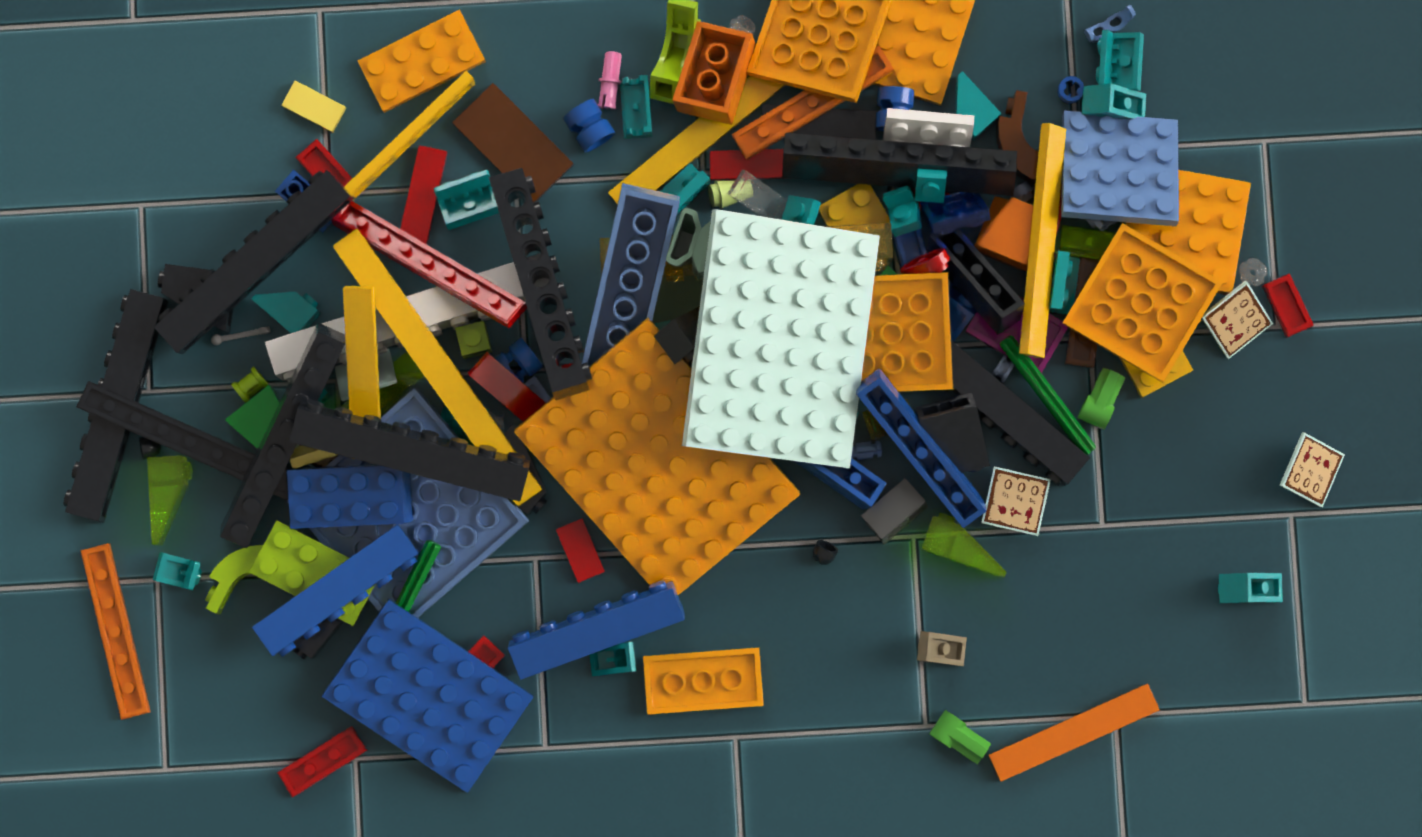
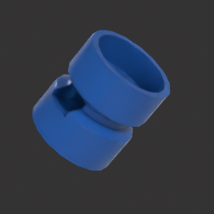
(892, 97)
(589, 125)
(523, 356)

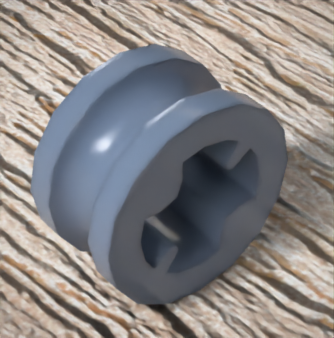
(1003, 369)

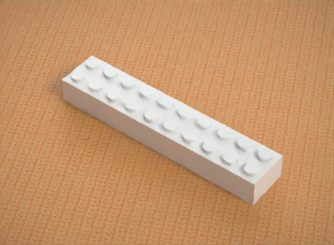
(435, 307)

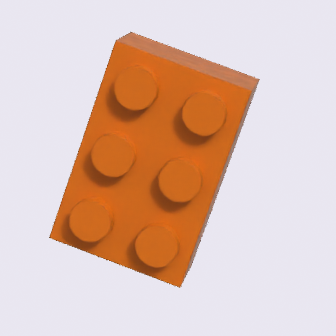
(714, 72)

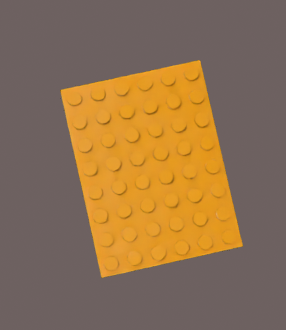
(626, 467)

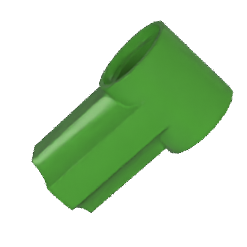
(1099, 404)
(955, 734)

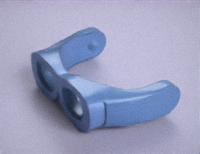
(1124, 16)

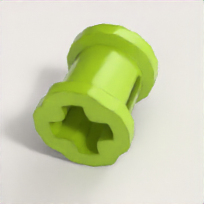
(250, 384)

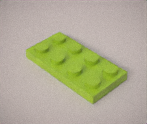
(297, 561)

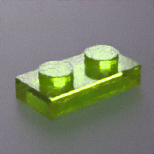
(1084, 241)

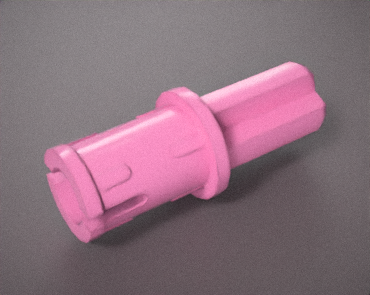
(610, 80)

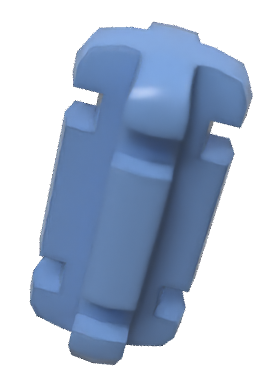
(866, 450)

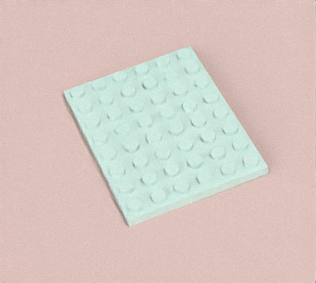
(780, 339)

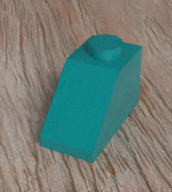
(972, 101)
(1113, 101)
(289, 309)
(1250, 588)

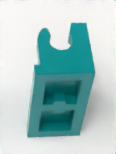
(636, 107)

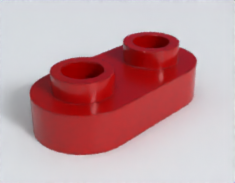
(930, 262)

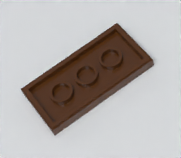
(512, 140)

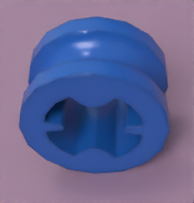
(1062, 87)

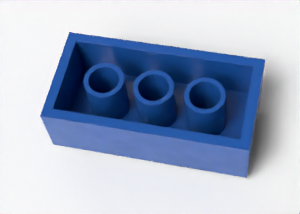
(348, 496)

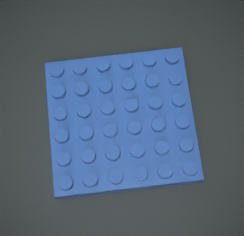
(459, 519)

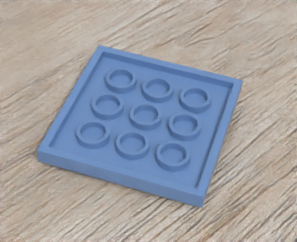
(1120, 169)

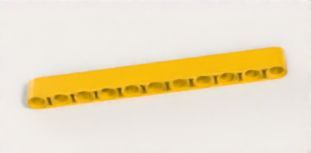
(426, 350)

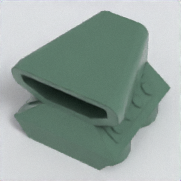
(689, 243)

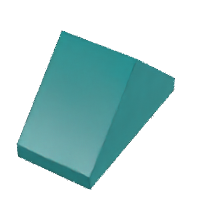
(614, 660)

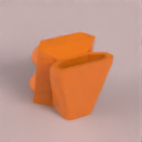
(1007, 233)

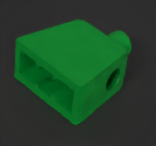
(255, 415)

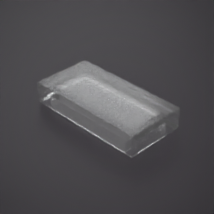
(757, 196)

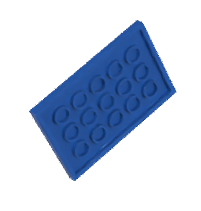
(427, 695)

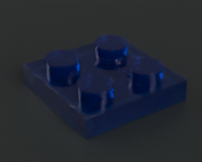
(956, 212)

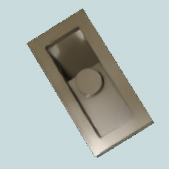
(941, 648)

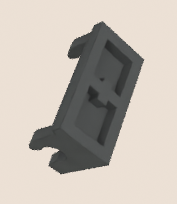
(894, 511)

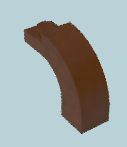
(1011, 137)

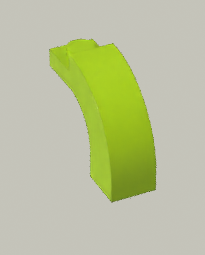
(680, 26)
(228, 574)

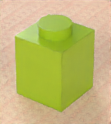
(473, 339)

